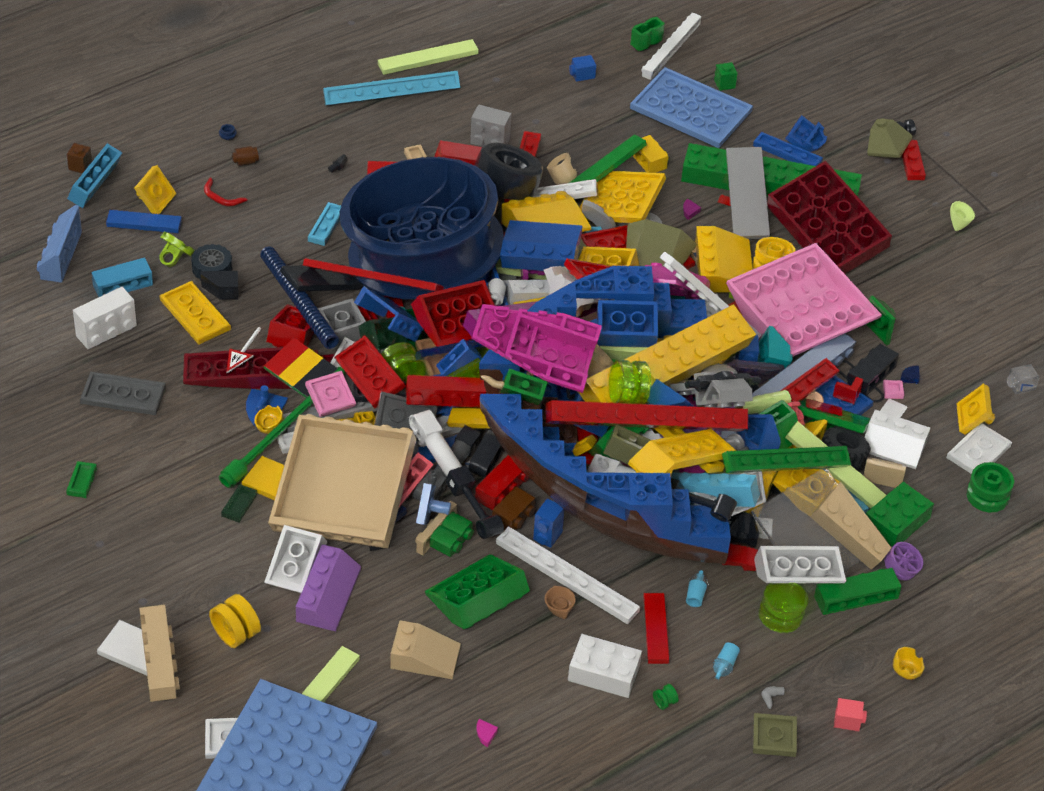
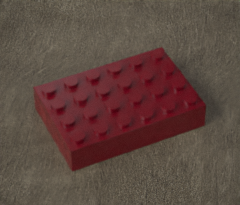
(827, 212)

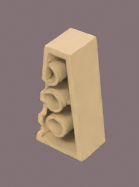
(158, 653)

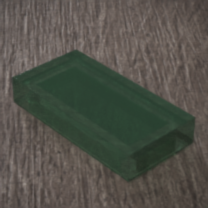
(239, 503)

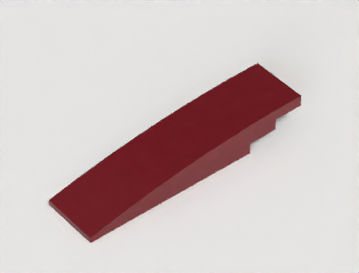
(211, 370)

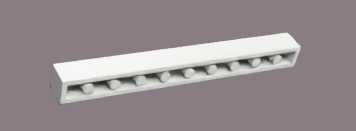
(671, 46)

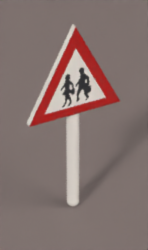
(238, 357)

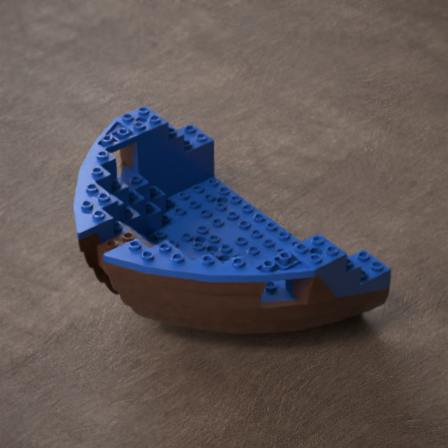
(624, 506)

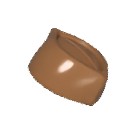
(560, 601)

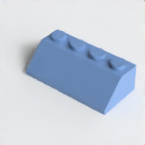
(60, 246)

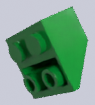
(784, 419)

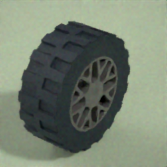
(211, 258)

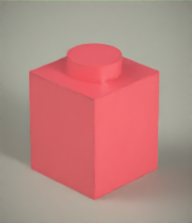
(849, 714)

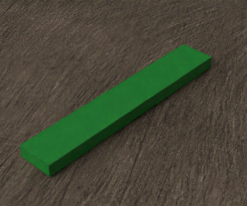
(612, 160)

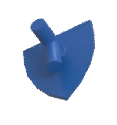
(260, 399)

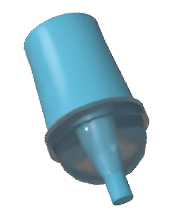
(696, 590)
(726, 659)

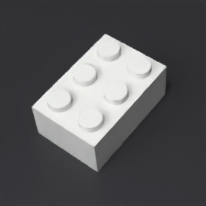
(104, 317)
(604, 665)

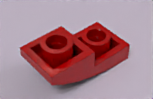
(741, 556)

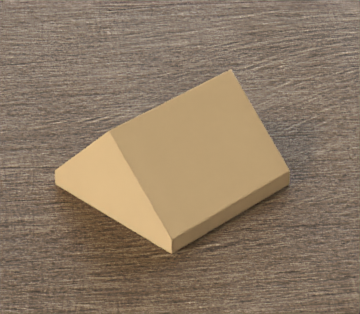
(884, 472)

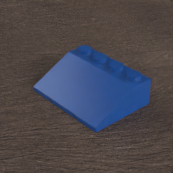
(539, 245)

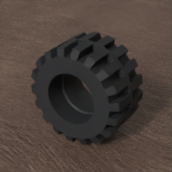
(856, 444)

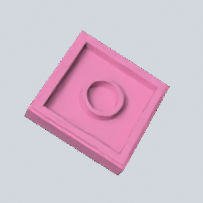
(330, 393)

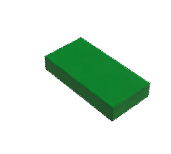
(81, 479)

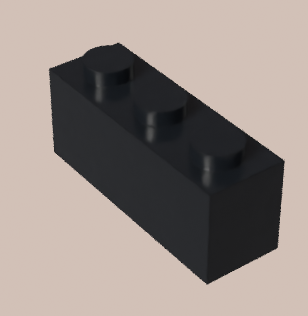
(874, 368)

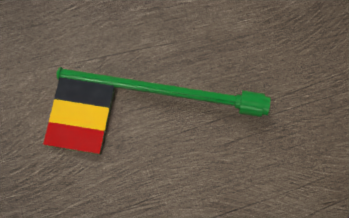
(294, 367)

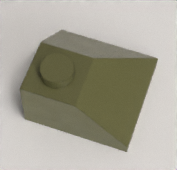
(888, 139)

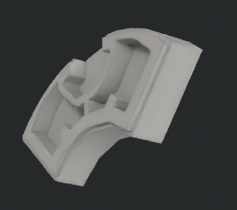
(596, 215)

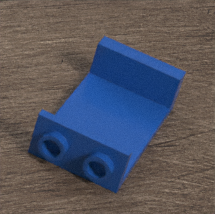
(402, 323)

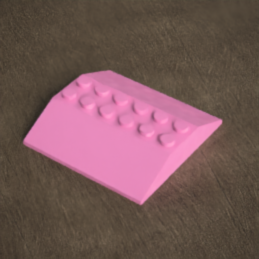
(802, 299)

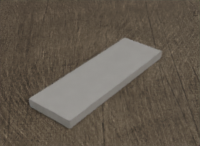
(747, 192)

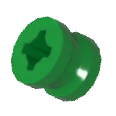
(665, 696)

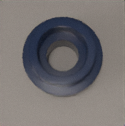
(227, 132)

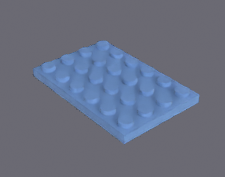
(691, 107)

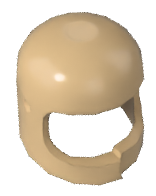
(563, 172)

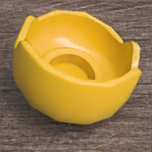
(268, 419)
(907, 663)

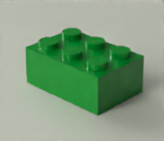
(900, 513)

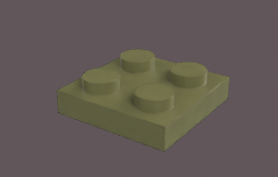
(774, 735)

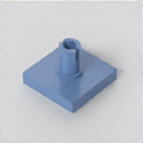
(428, 504)

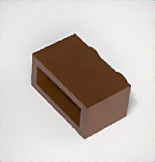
(515, 508)

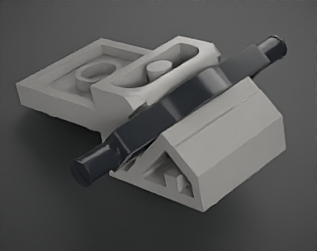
(719, 388)

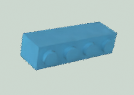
(94, 175)

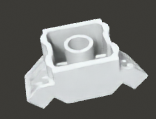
(560, 277)

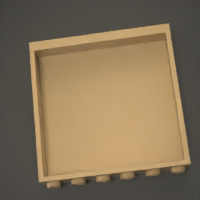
(343, 480)

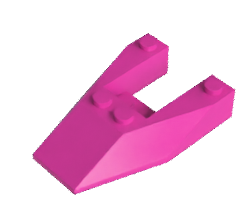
(677, 287)

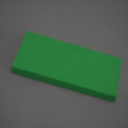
(847, 420)

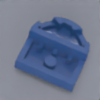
(806, 135)

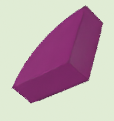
(690, 209)

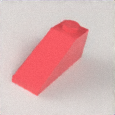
(418, 469)

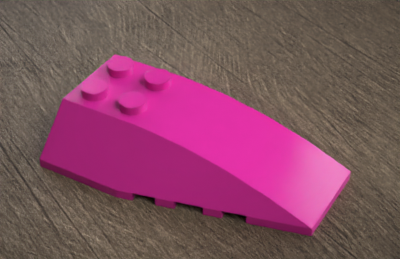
(544, 344)

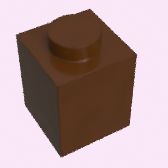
(79, 158)

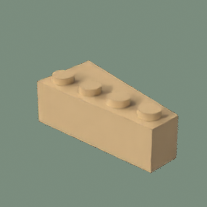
(851, 526)

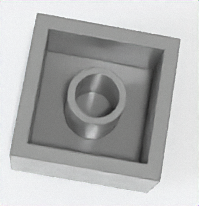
(490, 126)
(344, 319)

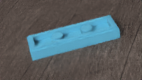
(325, 224)

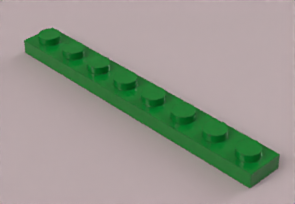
(786, 459)

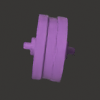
(905, 557)

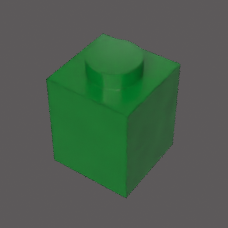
(725, 76)

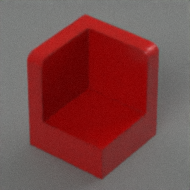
(848, 392)

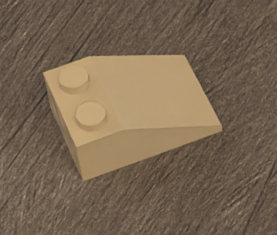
(423, 651)

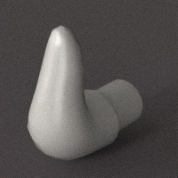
(771, 691)

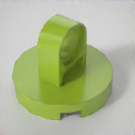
(174, 247)

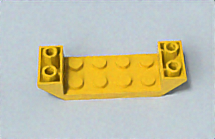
(679, 452)

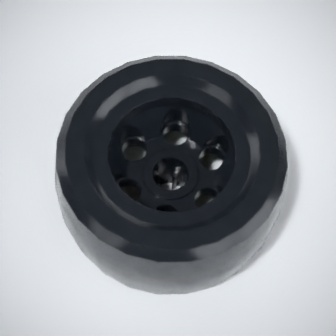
(511, 170)

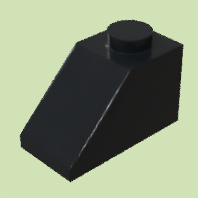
(221, 284)

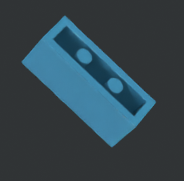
(129, 275)

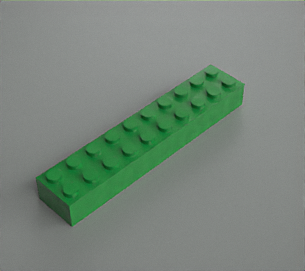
(709, 168)

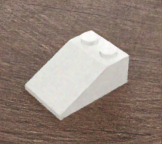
(294, 558)

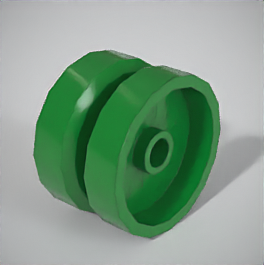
(990, 487)

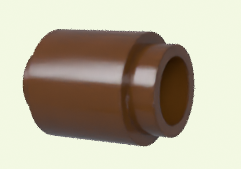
(245, 155)

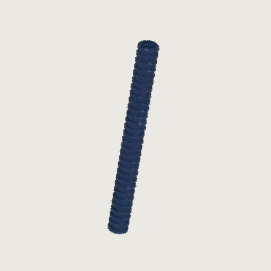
(301, 300)

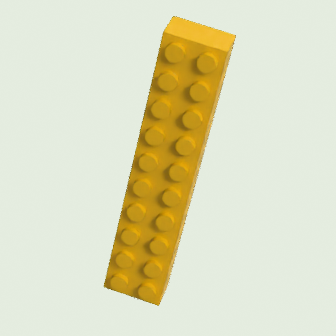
(683, 352)

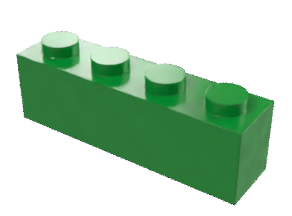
(858, 591)

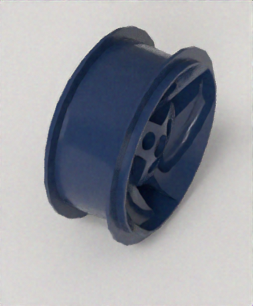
(440, 228)

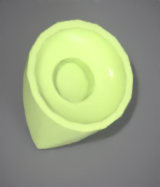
(961, 215)

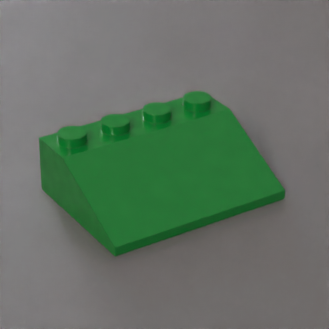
(478, 590)

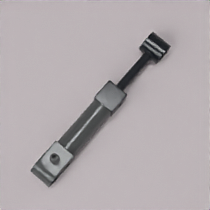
(464, 446)

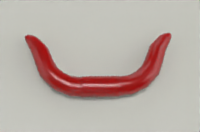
(219, 199)

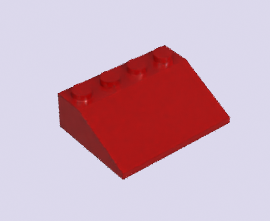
(445, 310)

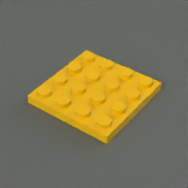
(627, 195)

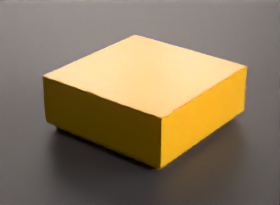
(584, 445)

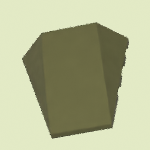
(654, 239)

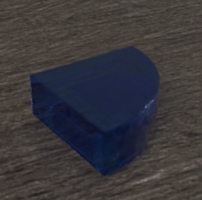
(910, 375)

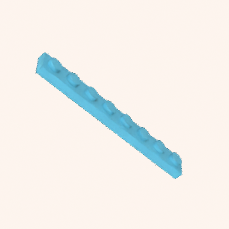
(391, 88)

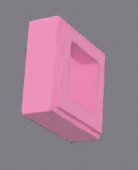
(893, 389)

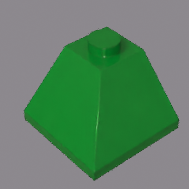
(884, 325)

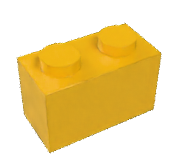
(652, 156)

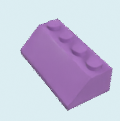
(327, 589)

